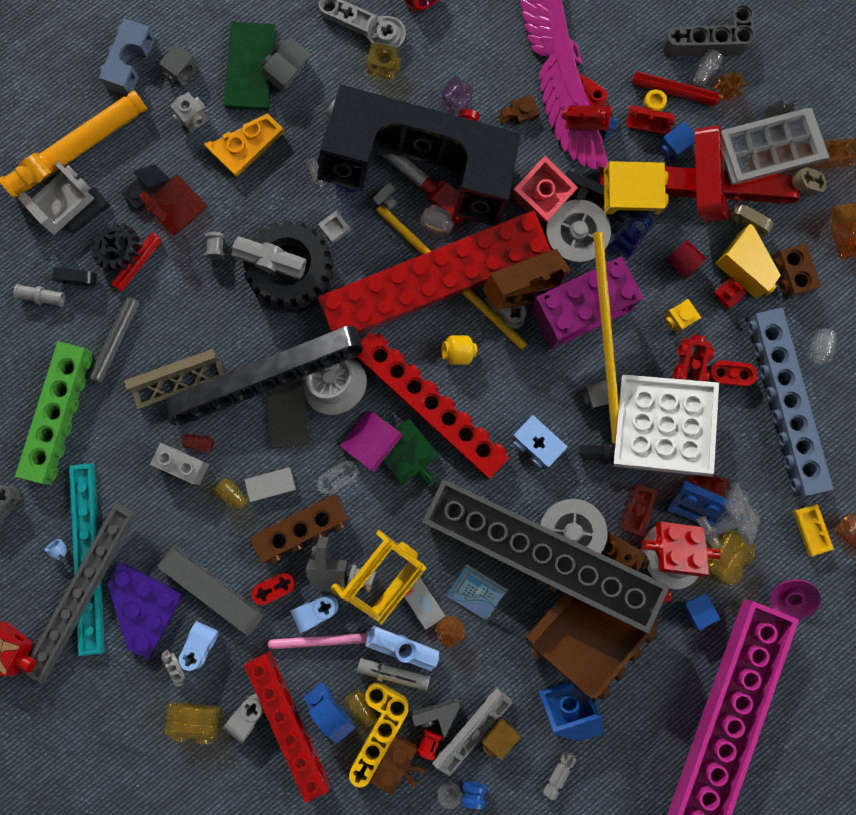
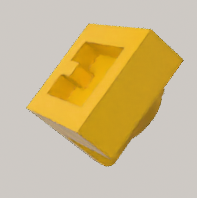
(681, 316)

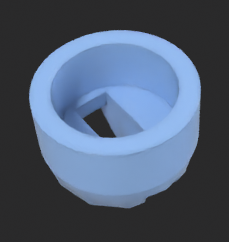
(55, 549)

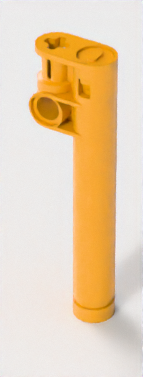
(42, 165)

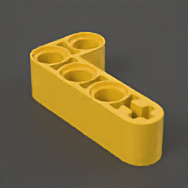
(375, 737)

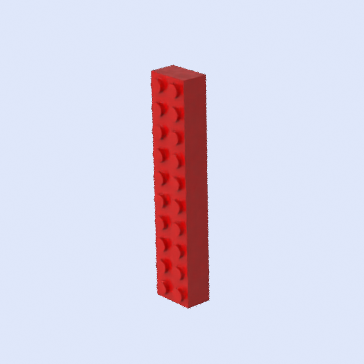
(434, 275)

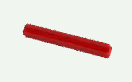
(675, 88)

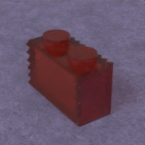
(637, 510)

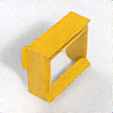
(395, 591)

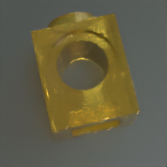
(378, 53)

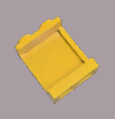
(635, 187)

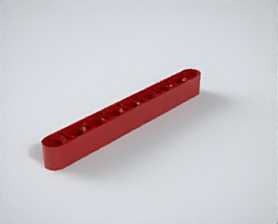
(772, 188)

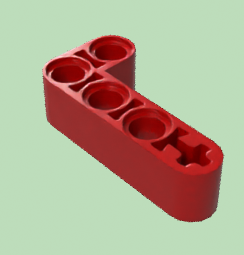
(711, 198)

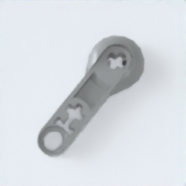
(365, 23)

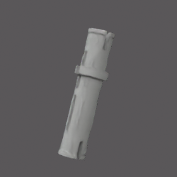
(393, 674)

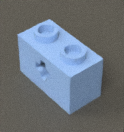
(551, 443)

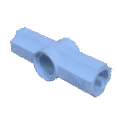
(390, 643)

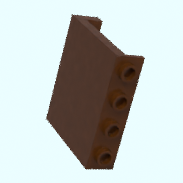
(587, 644)

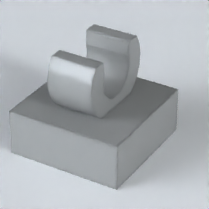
(334, 227)

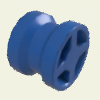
(474, 795)

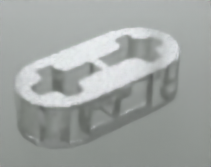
(335, 472)

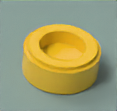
(655, 100)

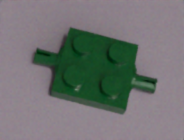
(410, 454)

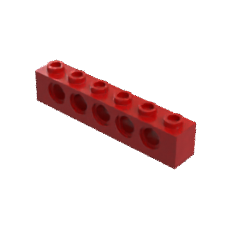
(288, 726)

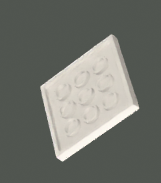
(667, 425)

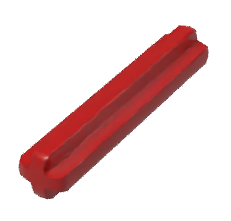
(125, 276)

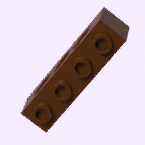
(265, 540)

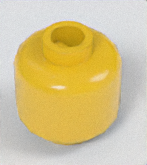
(459, 350)

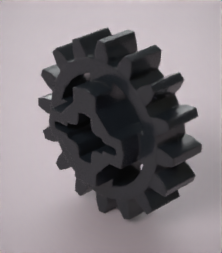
(125, 240)

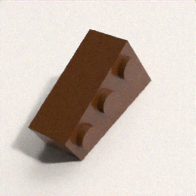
(526, 280)

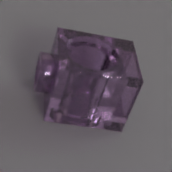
(456, 95)

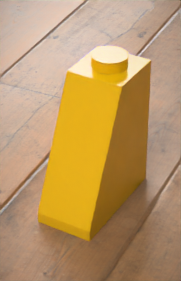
(750, 263)

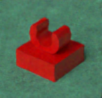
(729, 293)

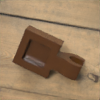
(521, 109)

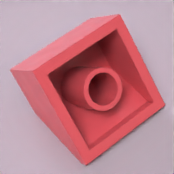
(543, 189)

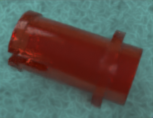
(197, 442)

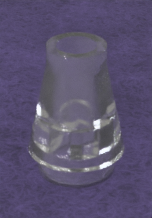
(709, 64)

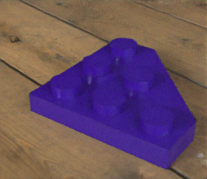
(142, 608)

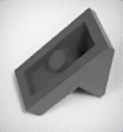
(444, 712)

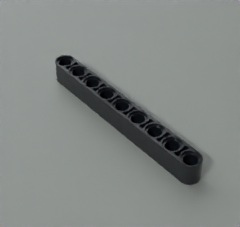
(264, 375)

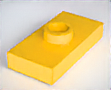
(813, 530)

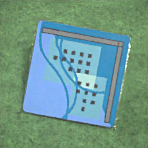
(476, 592)

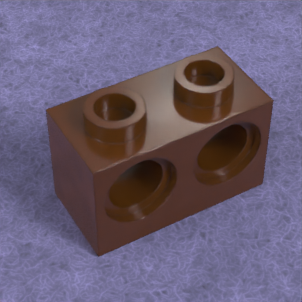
(802, 270)

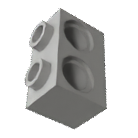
(179, 464)

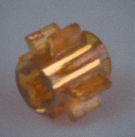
(730, 85)
(450, 631)

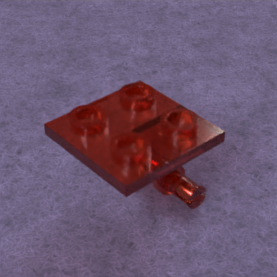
(174, 204)

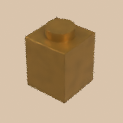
(500, 739)

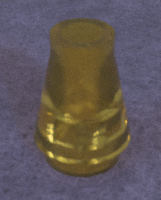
(230, 493)
(358, 707)

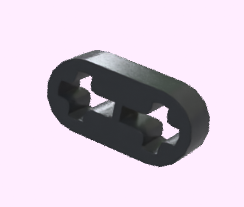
(74, 277)

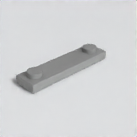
(472, 732)

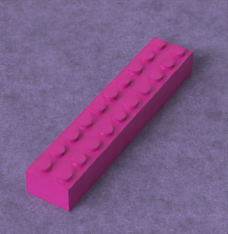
(734, 712)

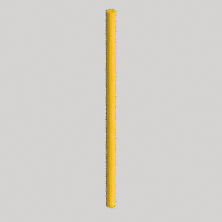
(470, 295)
(606, 331)

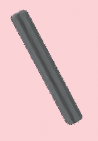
(114, 339)

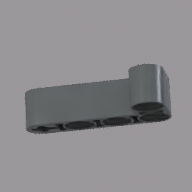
(681, 38)

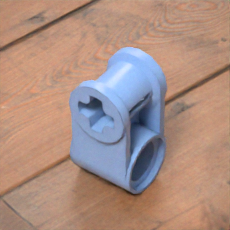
(311, 613)
(199, 642)

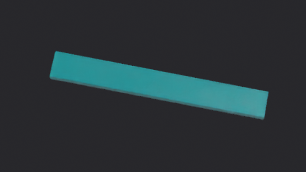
(84, 530)

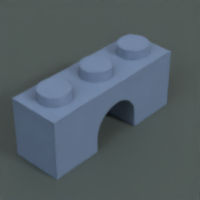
(130, 40)

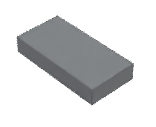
(270, 484)

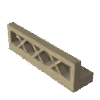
(170, 372)

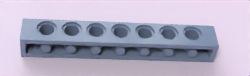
(800, 409)

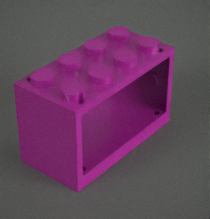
(575, 306)

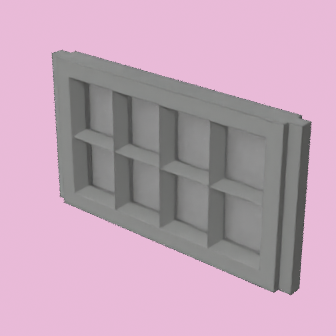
(772, 146)

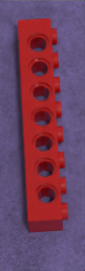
(486, 466)

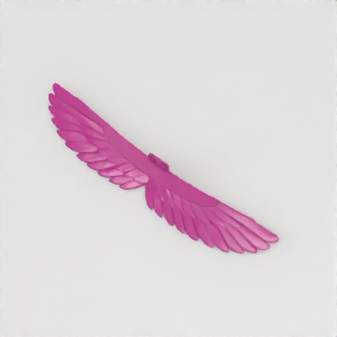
(561, 78)

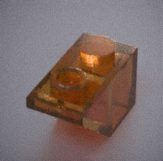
(844, 229)

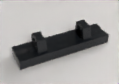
(596, 191)

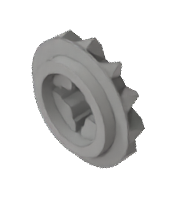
(173, 668)

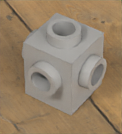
(189, 112)

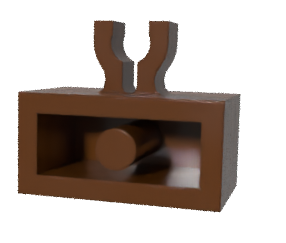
(395, 763)

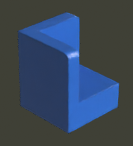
(700, 611)

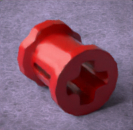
(429, 743)

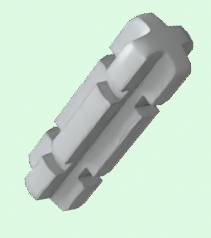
(559, 776)

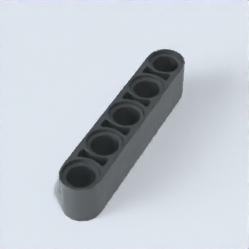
(211, 590)

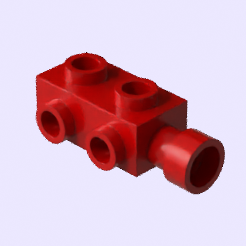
(695, 362)

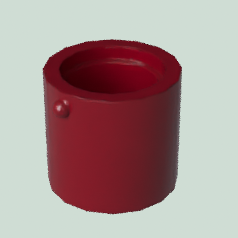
(686, 259)

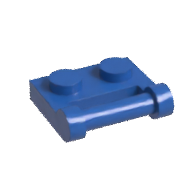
(698, 500)

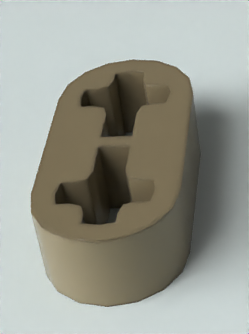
(809, 180)
(745, 215)

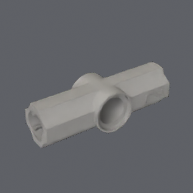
(269, 257)

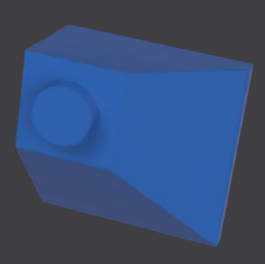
(571, 712)

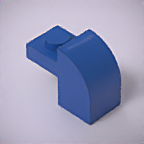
(327, 714)

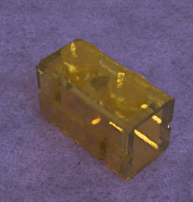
(733, 558)
(193, 722)

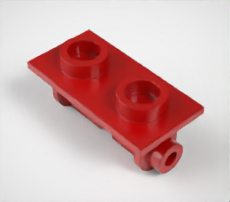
(587, 117)
(649, 120)

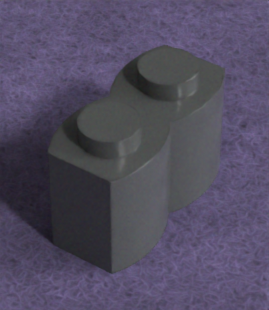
(285, 63)

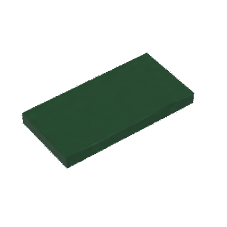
(247, 50)

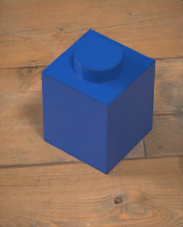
(677, 142)

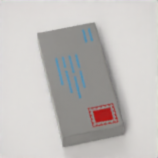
(424, 604)

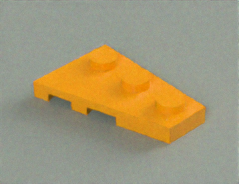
(245, 145)

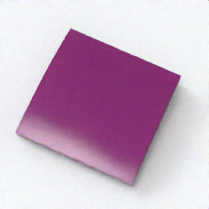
(371, 440)

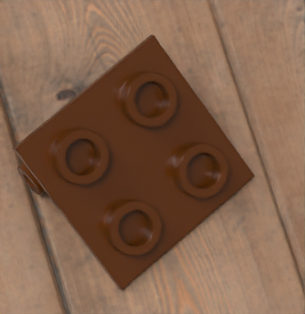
(625, 553)

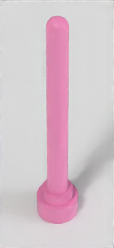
(318, 641)

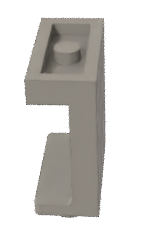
(58, 200)

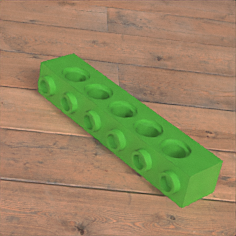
(43, 420)

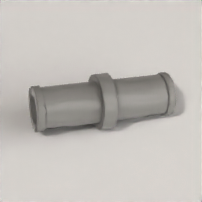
(39, 295)

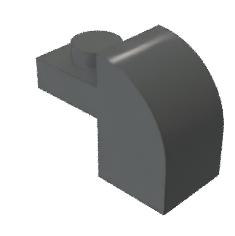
(324, 571)

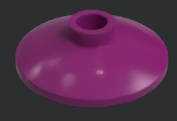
(795, 598)

